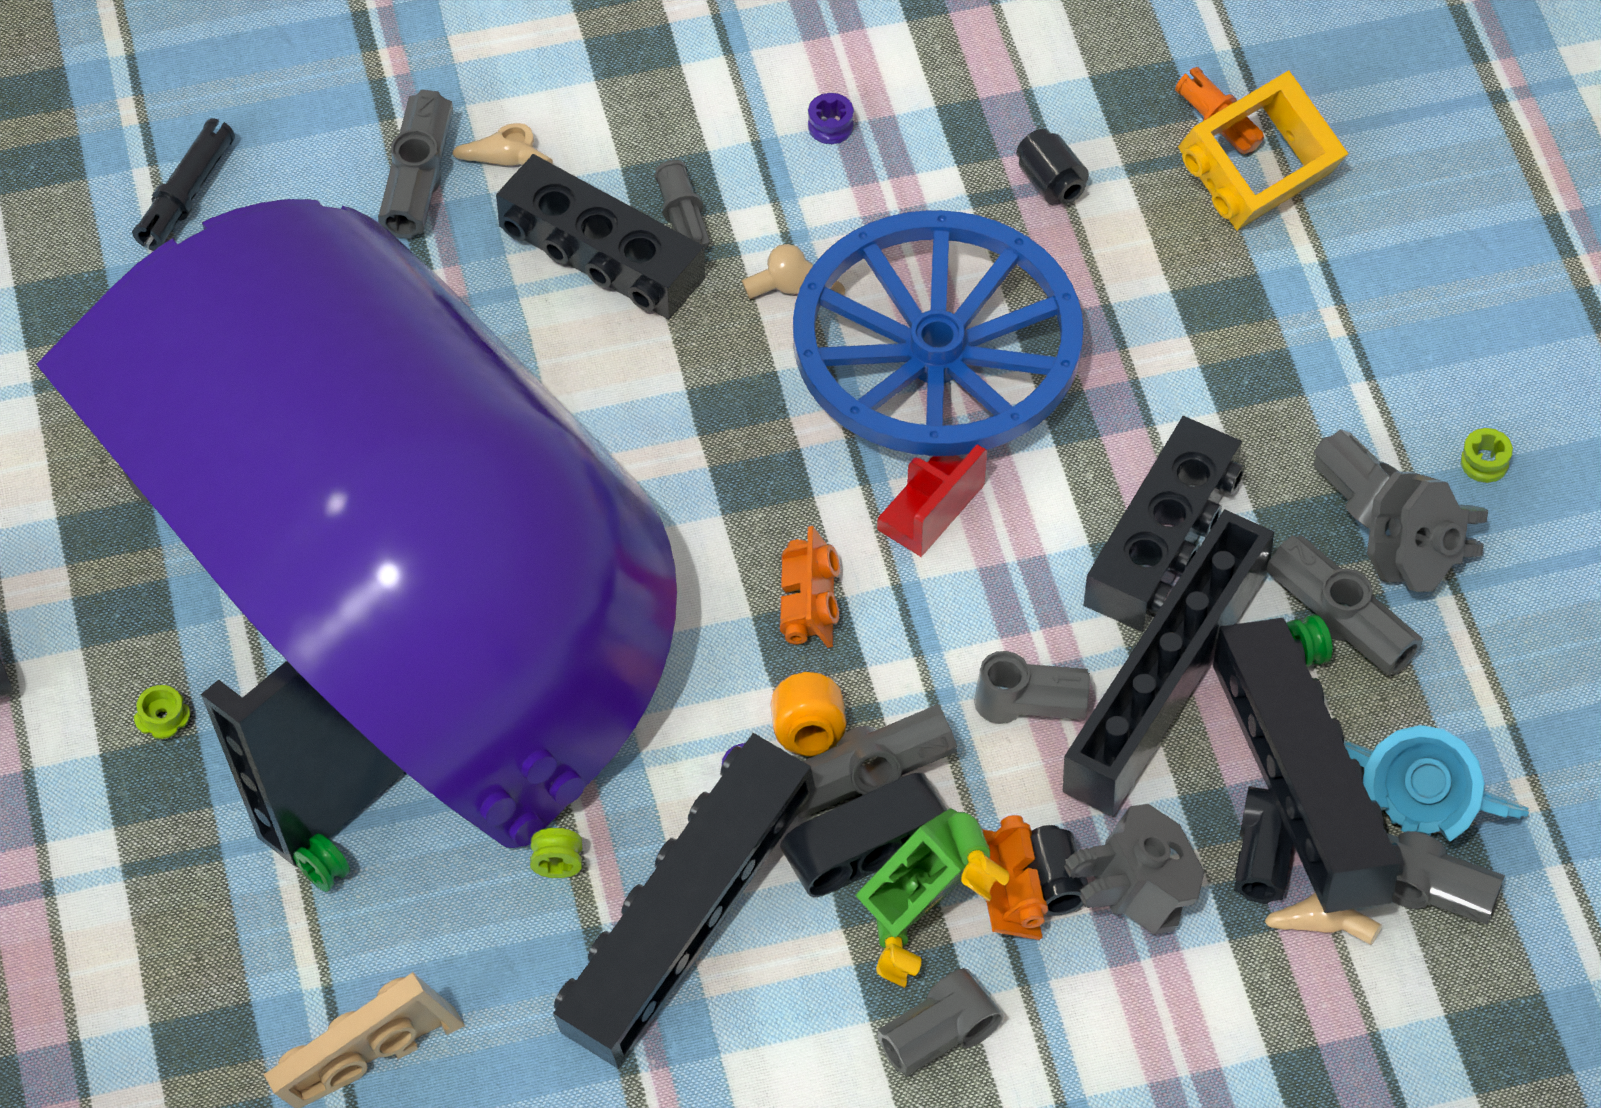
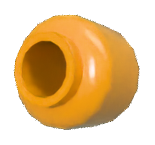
(808, 713)

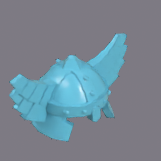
(1428, 781)

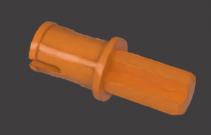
(1210, 100)

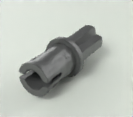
(681, 204)

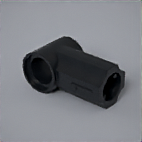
(1264, 850)

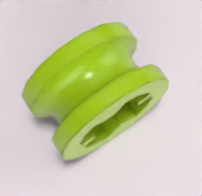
(1484, 470)
(556, 853)

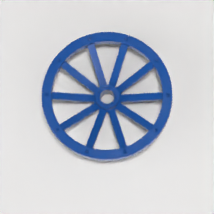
(936, 340)

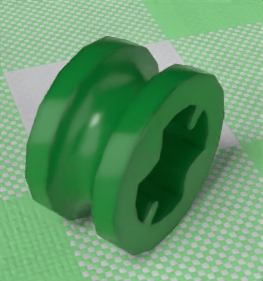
(1314, 638)
(321, 862)

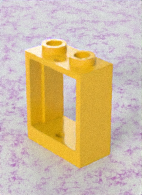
(1299, 125)

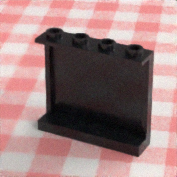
(295, 759)

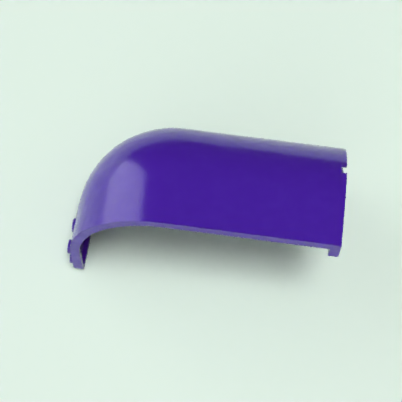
(386, 500)

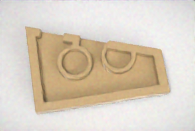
(378, 1029)

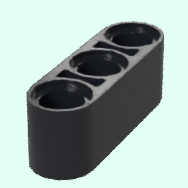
(859, 834)

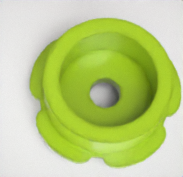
(158, 700)

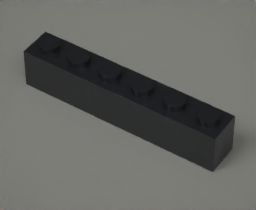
(1166, 663)
(1307, 766)
(683, 900)

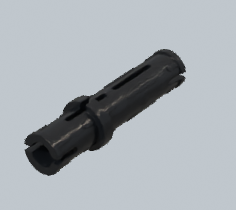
(174, 199)

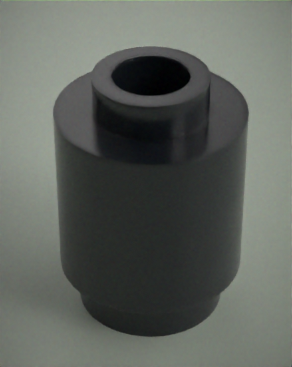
(1052, 167)
(1050, 850)

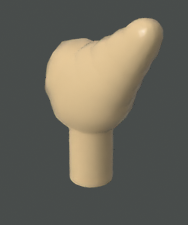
(506, 147)
(785, 272)
(1310, 917)

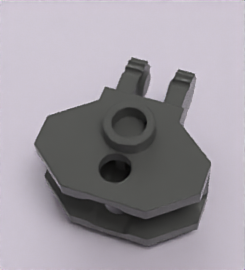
(1424, 531)
(1137, 873)

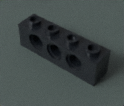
(600, 236)
(1190, 456)

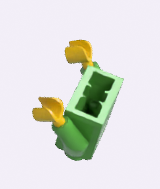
(920, 877)

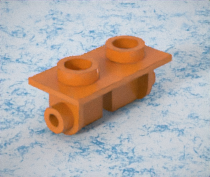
(812, 570)
(1018, 905)

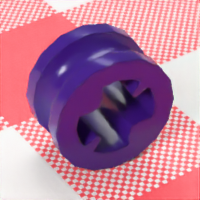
(830, 106)

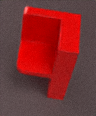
(933, 498)

